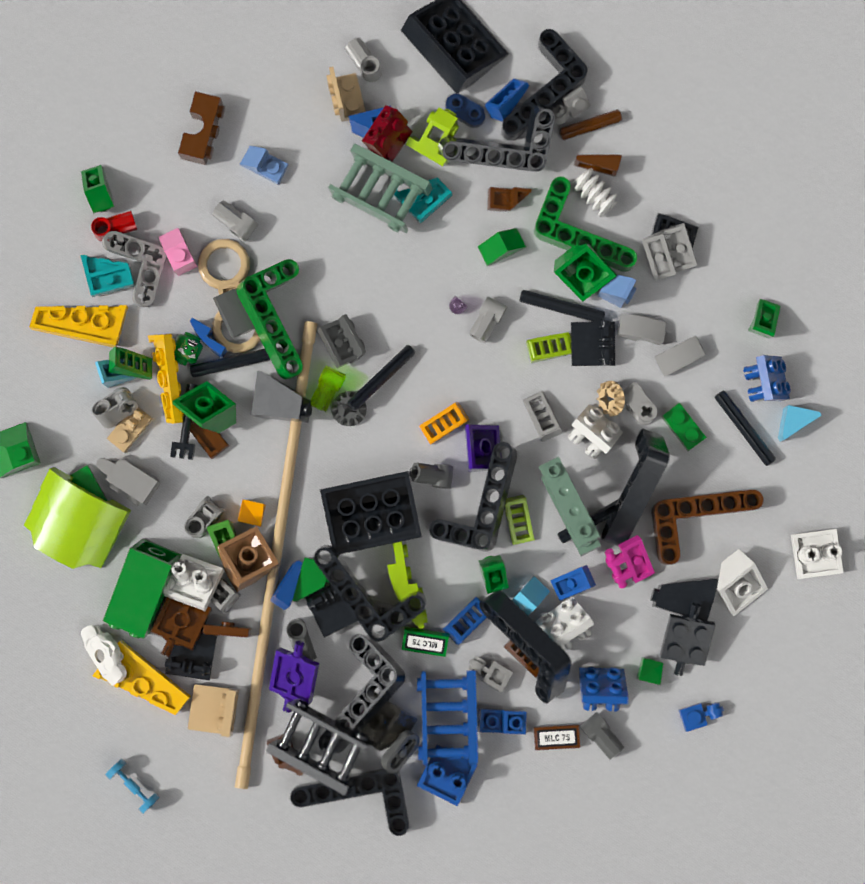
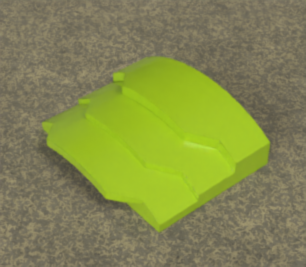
(73, 522)

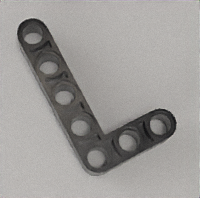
(549, 90)
(504, 151)
(647, 473)
(486, 506)
(363, 599)
(535, 643)
(366, 695)
(358, 790)

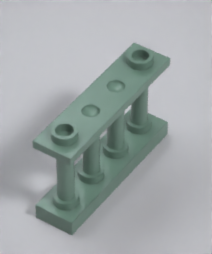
(380, 167)
(569, 506)

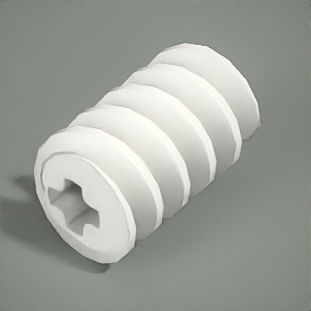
(595, 192)

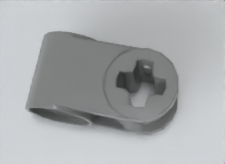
(637, 401)
(112, 409)
(203, 516)

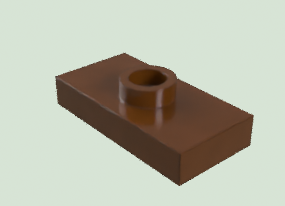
(227, 629)

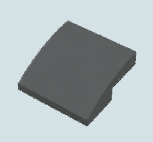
(234, 313)

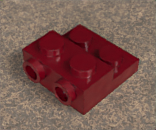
(387, 133)

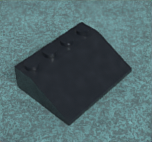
(453, 42)
(371, 513)

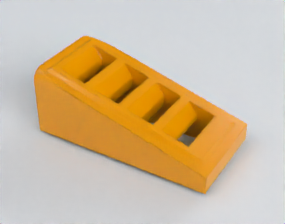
(460, 412)

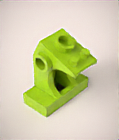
(445, 121)

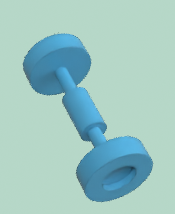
(132, 786)

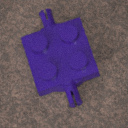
(293, 675)

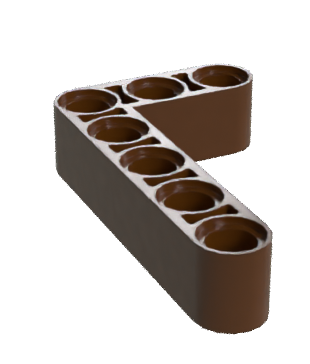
(696, 510)

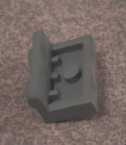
(342, 341)

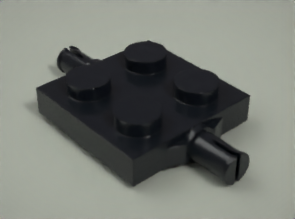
(687, 639)

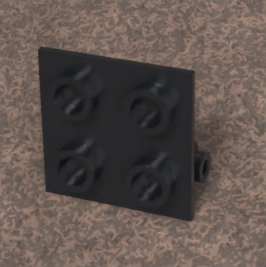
(593, 343)
(330, 610)
(195, 662)

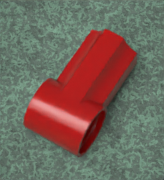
(121, 223)

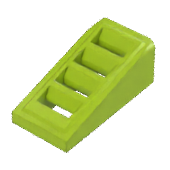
(540, 340)
(511, 521)

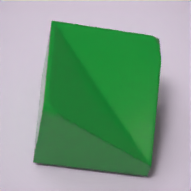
(650, 671)

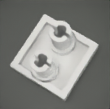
(597, 429)
(817, 554)
(193, 582)
(566, 623)

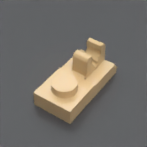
(129, 430)

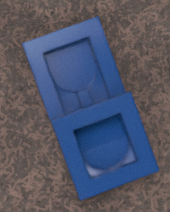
(204, 334)

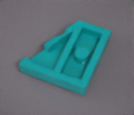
(426, 205)
(106, 275)

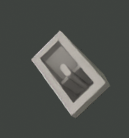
(224, 596)

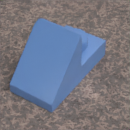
(264, 164)

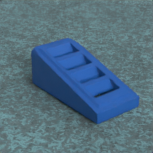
(506, 99)
(285, 591)
(453, 634)

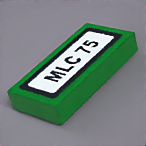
(425, 641)

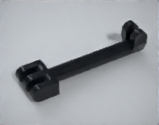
(184, 438)

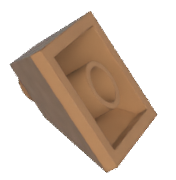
(246, 558)

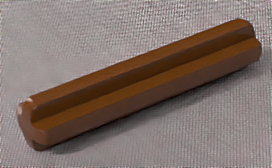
(590, 124)

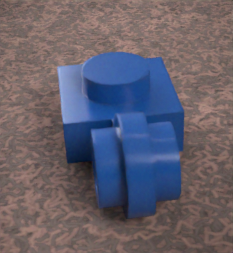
(694, 716)

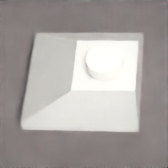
(739, 582)

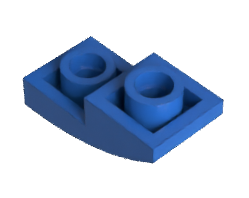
(502, 721)

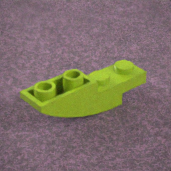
(399, 578)

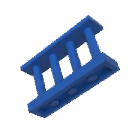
(467, 729)

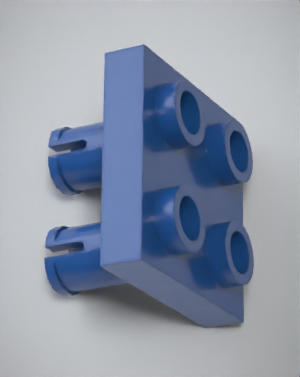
(772, 376)
(604, 687)
(447, 777)

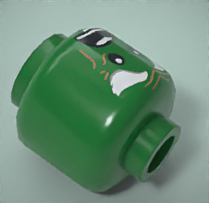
(187, 348)

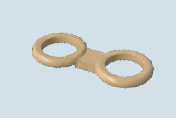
(224, 286)

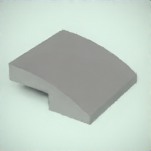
(669, 251)

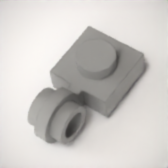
(574, 102)
(495, 676)

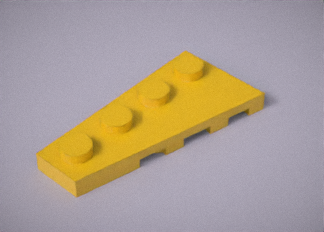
(89, 324)
(167, 375)
(148, 682)

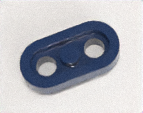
(464, 110)

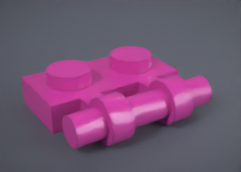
(635, 558)

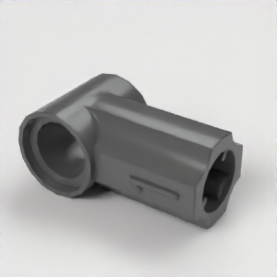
(436, 475)
(308, 650)
(599, 732)

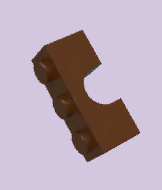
(198, 146)

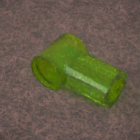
(329, 383)

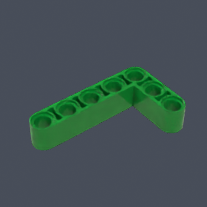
(576, 234)
(270, 315)

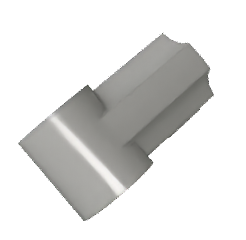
(363, 58)
(239, 223)
(490, 314)

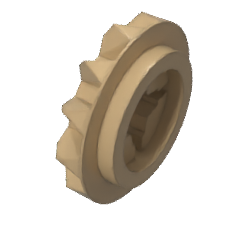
(612, 390)

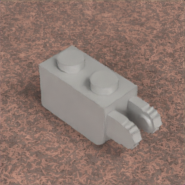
(129, 479)

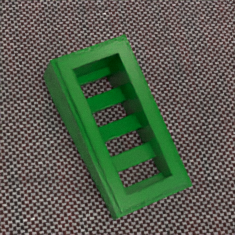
(120, 353)

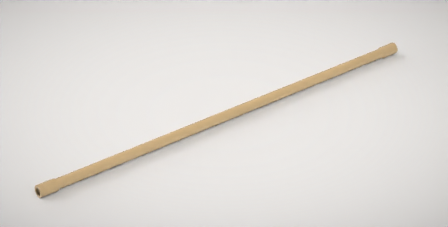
(244, 768)

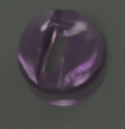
(457, 306)

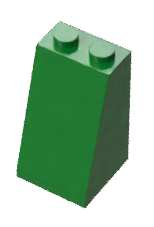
(140, 588)

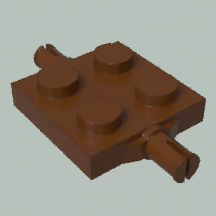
(179, 625)

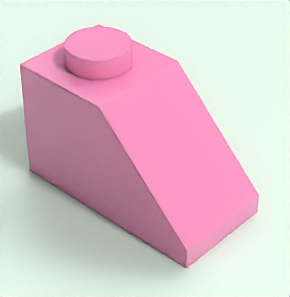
(177, 252)

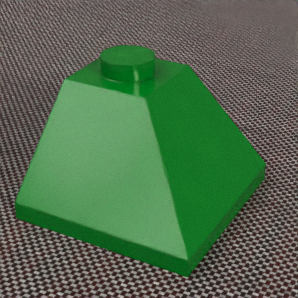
(583, 271)
(208, 407)
(17, 450)

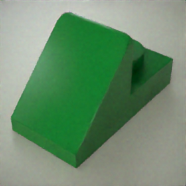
(765, 319)

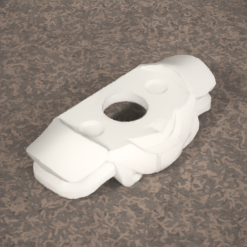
(111, 667)

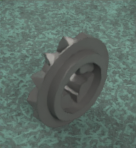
(338, 411)

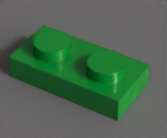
(683, 427)

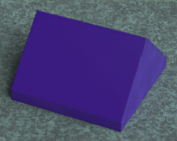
(480, 445)

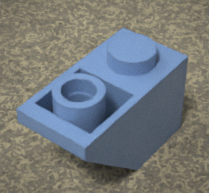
(618, 290)

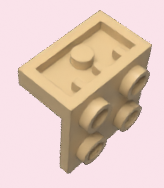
(346, 94)
(213, 710)

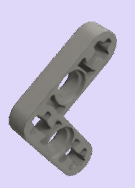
(147, 263)

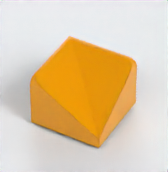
(251, 512)

